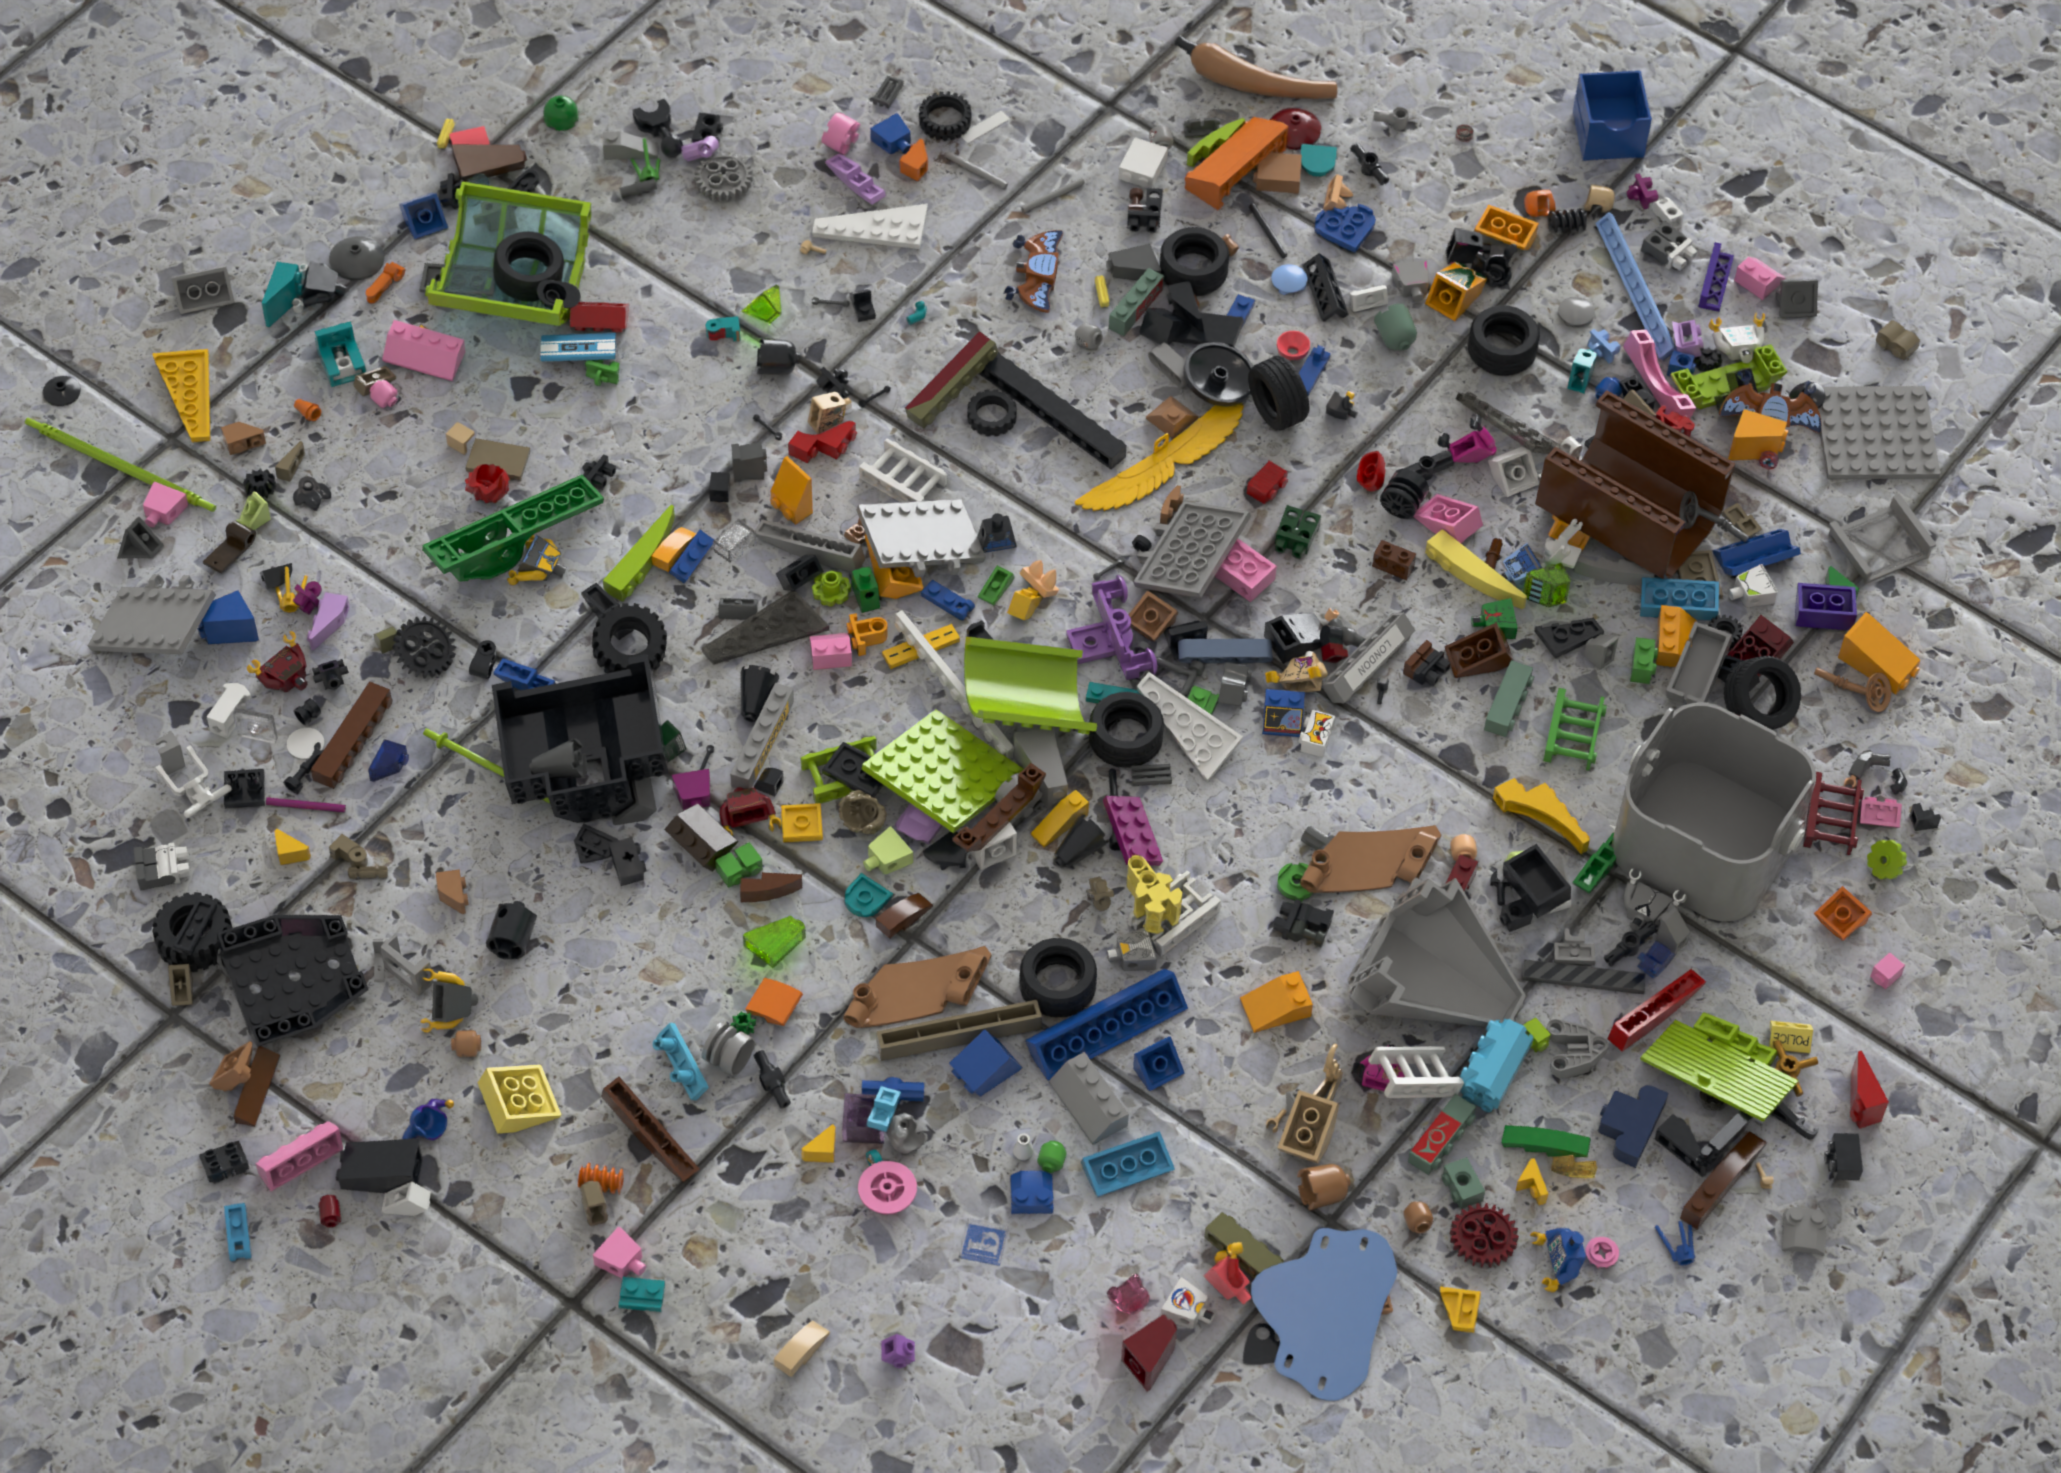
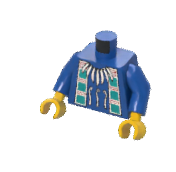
(1565, 1253)

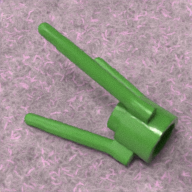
(648, 171)

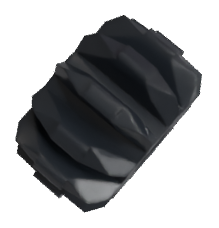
(261, 482)

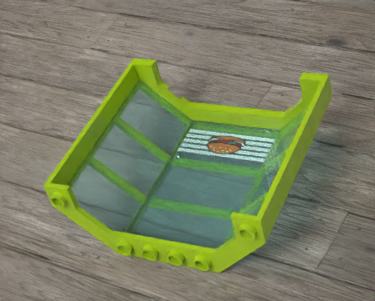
(485, 220)

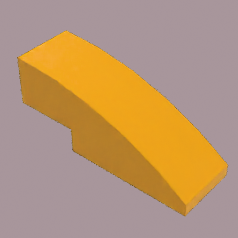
(672, 548)

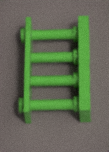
(1556, 733)

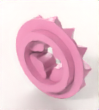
(1606, 1245)

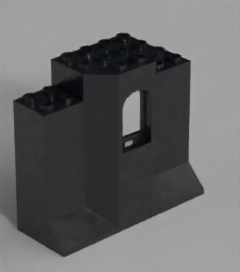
(609, 715)

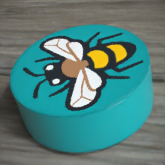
(873, 1157)

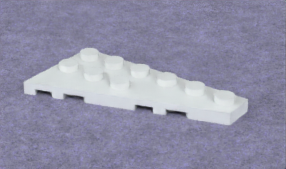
(883, 227)
(1196, 731)

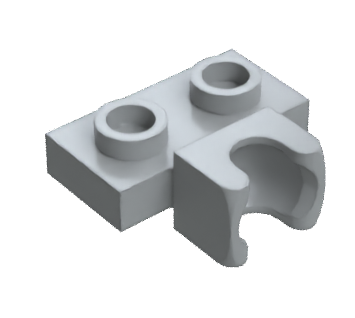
(1574, 950)

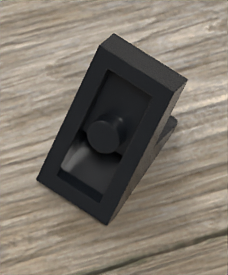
(863, 305)

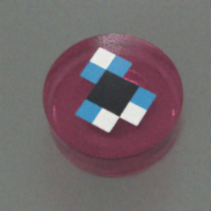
(1769, 460)

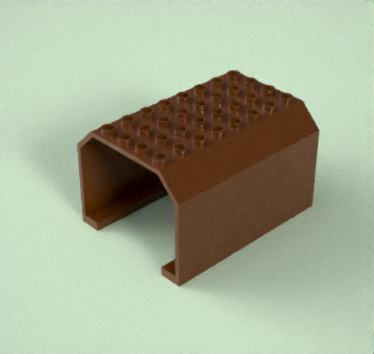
(1634, 486)

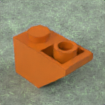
(915, 161)

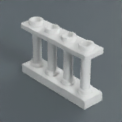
(898, 490)
(1416, 1086)

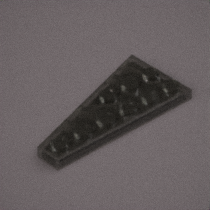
(1514, 428)
(774, 625)

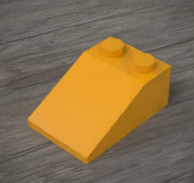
(792, 492)
(1277, 1002)

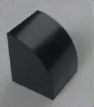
(770, 781)

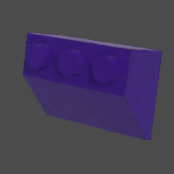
(1825, 606)

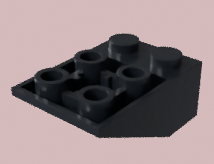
(1293, 635)

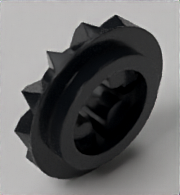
(1714, 363)

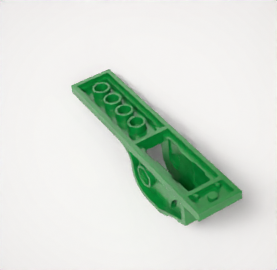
(484, 553)

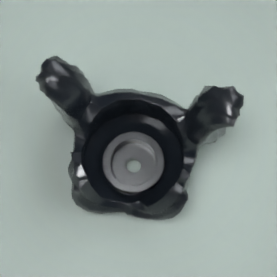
(1495, 266)

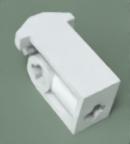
(221, 716)

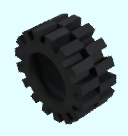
(1728, 625)

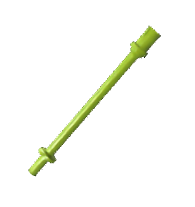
(442, 740)

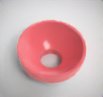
(1293, 340)

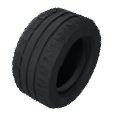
(1195, 241)
(526, 245)
(1505, 320)
(1278, 393)
(1784, 682)
(1126, 706)
(1062, 952)

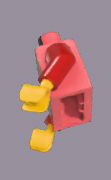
(1227, 1275)

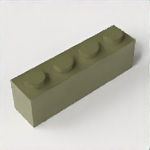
(1255, 1254)

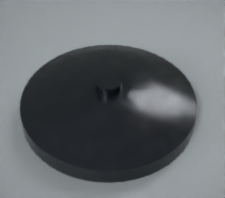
(1218, 374)

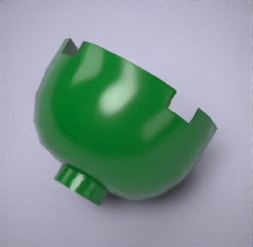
(560, 113)

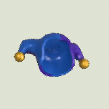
(428, 1120)

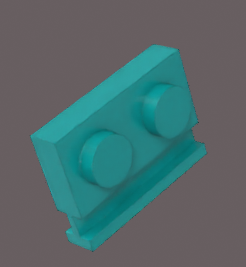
(642, 1294)

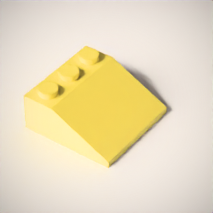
(518, 1097)

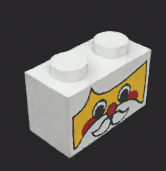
(1317, 733)

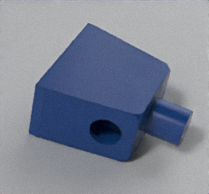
(891, 135)

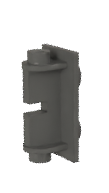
(1196, 127)

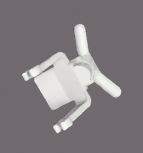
(1561, 552)
(194, 789)

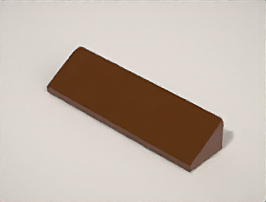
(256, 1087)

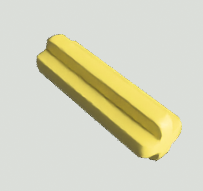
(444, 137)
(1102, 291)

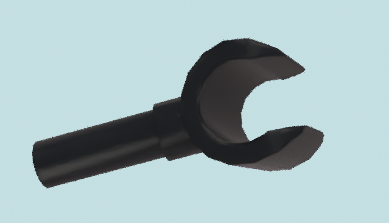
(1382, 687)

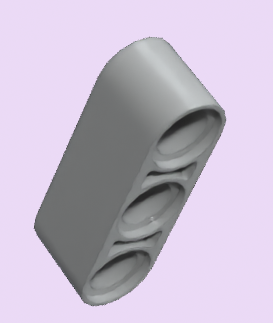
(1168, 363)

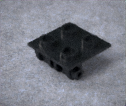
(224, 1159)

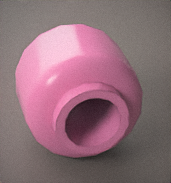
(383, 394)

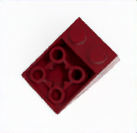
(1762, 640)

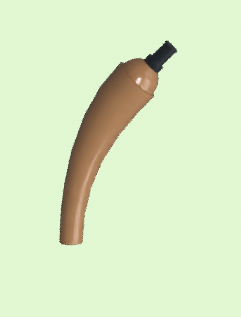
(1234, 72)

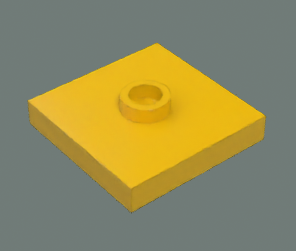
(801, 822)

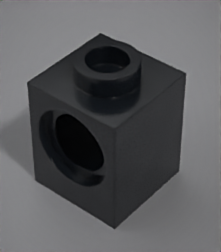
(1518, 908)

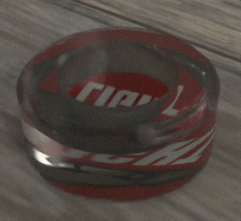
(1464, 133)

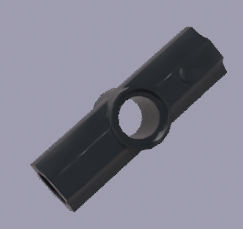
(1432, 464)

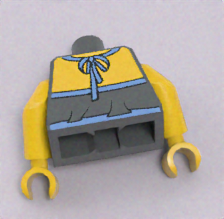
(538, 562)

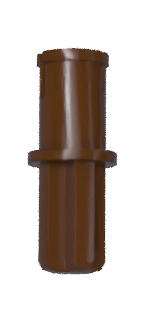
(1493, 554)

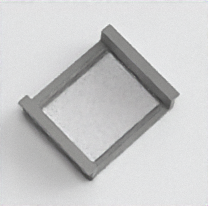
(1884, 540)

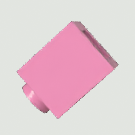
(1887, 971)

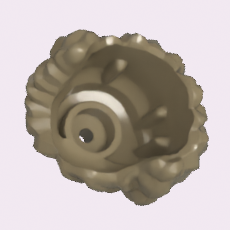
(862, 813)

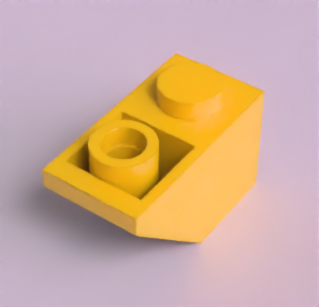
(1024, 603)

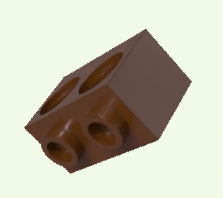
(1394, 560)

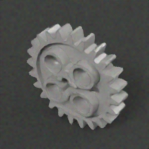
(723, 176)

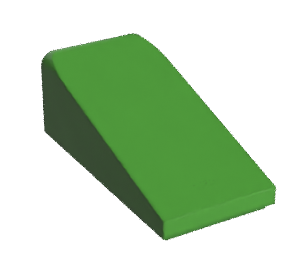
(996, 585)

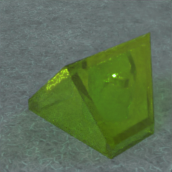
(766, 306)

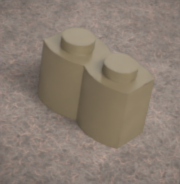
(1897, 340)
(594, 1203)

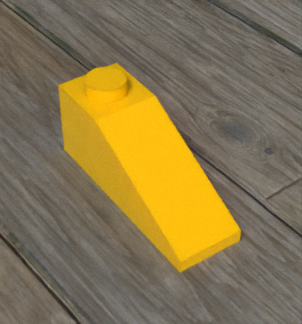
(1060, 818)

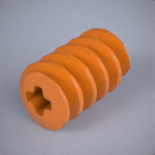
(606, 1179)

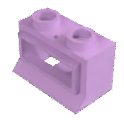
(1685, 329)

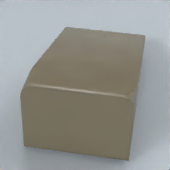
(364, 381)
(289, 464)

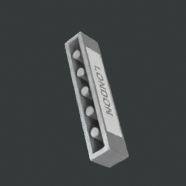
(1368, 658)

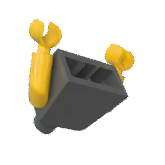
(450, 1001)

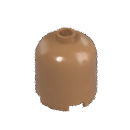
(1323, 1185)

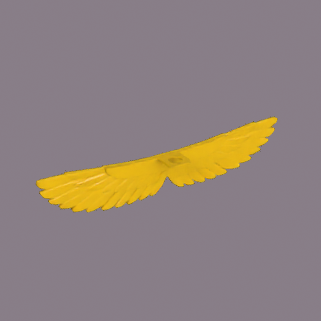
(1148, 474)

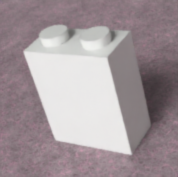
(1143, 163)

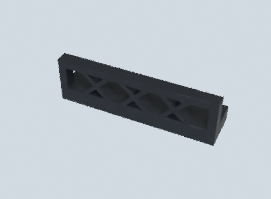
(1329, 284)

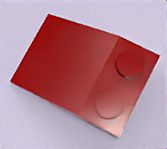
(1866, 1095)

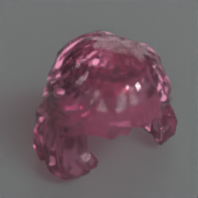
(1130, 1296)

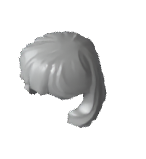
(903, 1134)

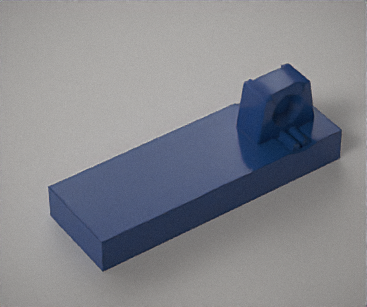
(1313, 367)

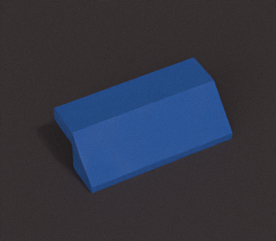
(1758, 550)

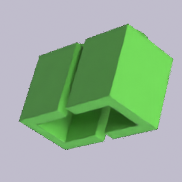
(745, 865)

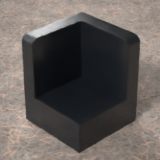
(1923, 819)

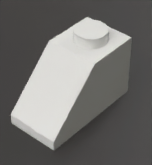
(406, 1200)

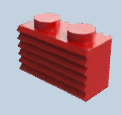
(1267, 482)

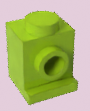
(1540, 1034)

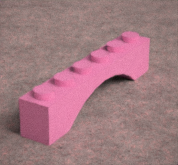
(1642, 352)

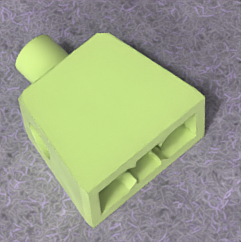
(888, 853)

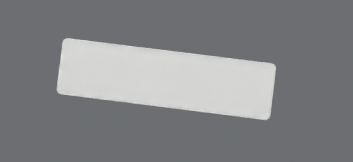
(985, 126)

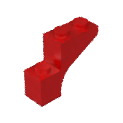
(831, 442)

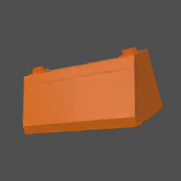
(1235, 159)

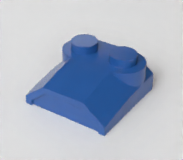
(1031, 1192)

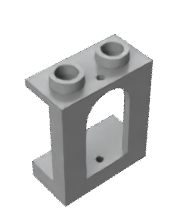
(391, 954)

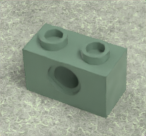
(1463, 1172)

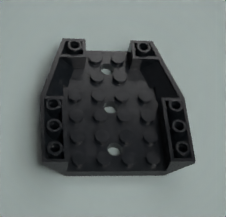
(272, 949)

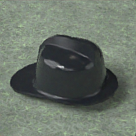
(551, 290)

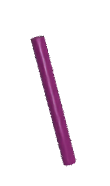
(305, 804)

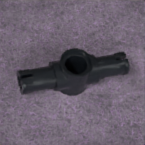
(1369, 164)
(1624, 950)
(772, 1079)

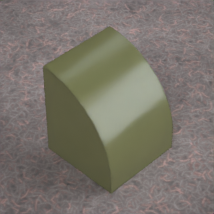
(385, 638)

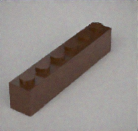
(351, 735)

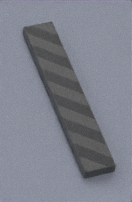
(1584, 976)

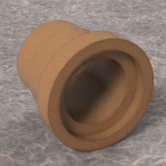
(1232, 246)

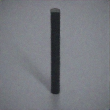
(1268, 231)

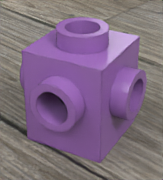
(898, 1351)

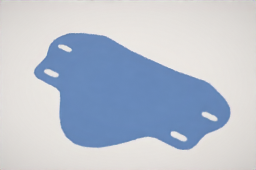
(1328, 1309)

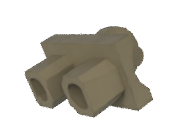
(1100, 893)

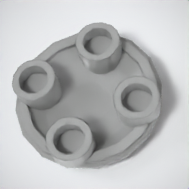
(1576, 311)

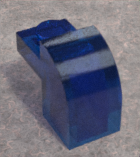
(1655, 959)

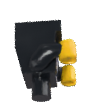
(1341, 407)

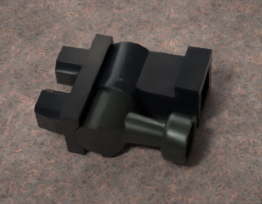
(1300, 919)

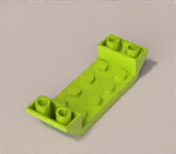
(1703, 387)

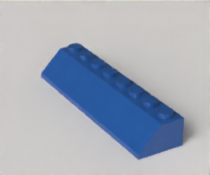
(1108, 1022)

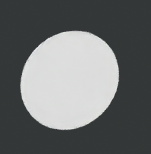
(302, 742)

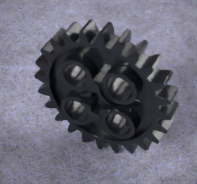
(433, 661)

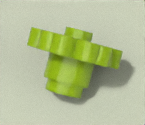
(831, 588)
(1886, 859)

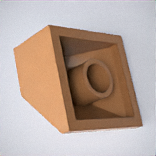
(1172, 417)

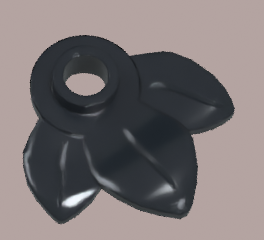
(311, 495)

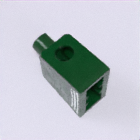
(673, 740)

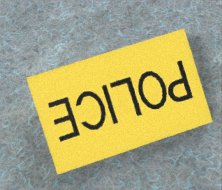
(1793, 1036)

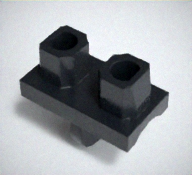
(449, 187)
(827, 379)
(595, 471)

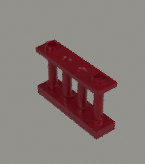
(1814, 818)

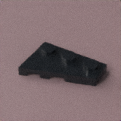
(1567, 637)

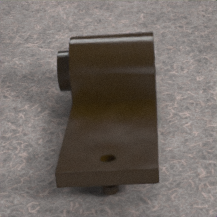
(237, 541)

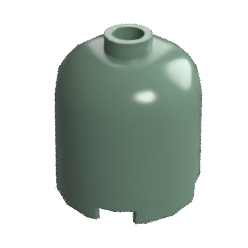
(1396, 327)

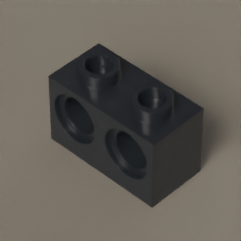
(706, 126)

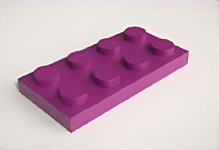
(1132, 828)

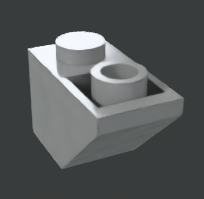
(1673, 930)

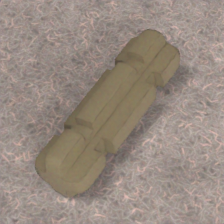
(367, 872)

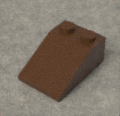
(1479, 652)

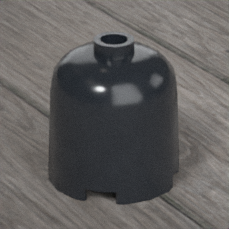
(776, 356)

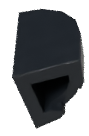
(275, 576)

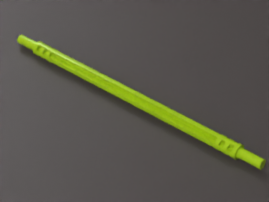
(114, 461)

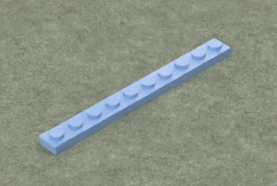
(1635, 285)

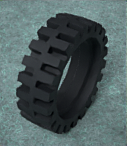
(945, 131)

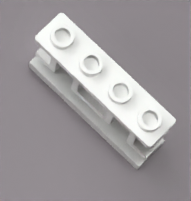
(1188, 921)

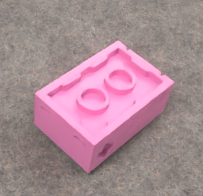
(1246, 571)

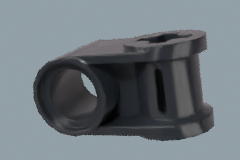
(484, 660)

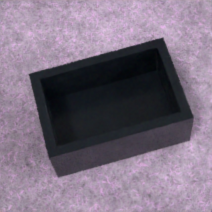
(1537, 880)

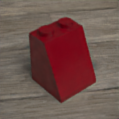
(1149, 1350)

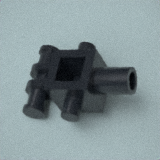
(330, 674)

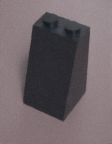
(379, 1165)

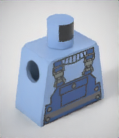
(1519, 564)

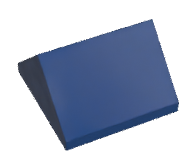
(1158, 1064)

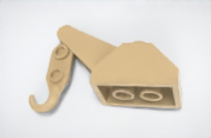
(1313, 1116)

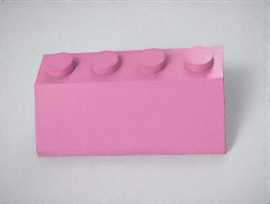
(423, 350)
(300, 1155)

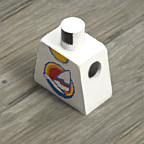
(1187, 1305)

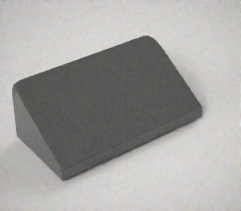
(737, 608)

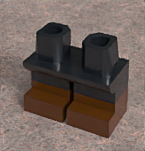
(1424, 663)

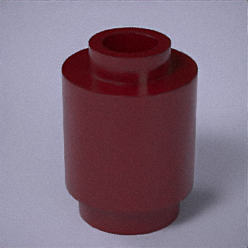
(329, 1211)

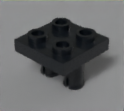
(247, 788)

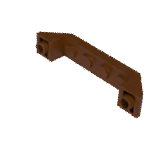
(1000, 815)

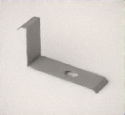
(378, 961)

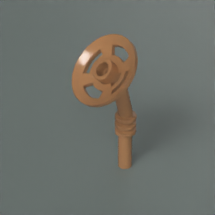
(1870, 691)

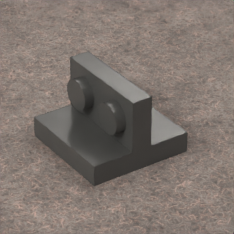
(1798, 298)

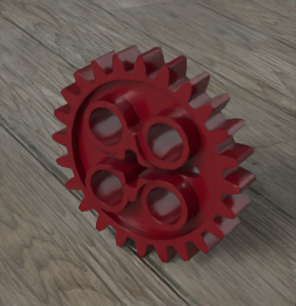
(1500, 1229)

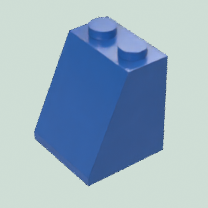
(228, 621)
(984, 1064)

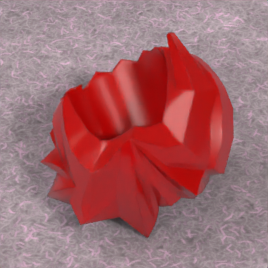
(488, 483)

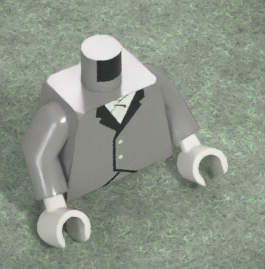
(1646, 903)

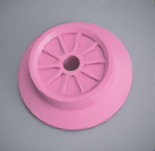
(887, 1187)

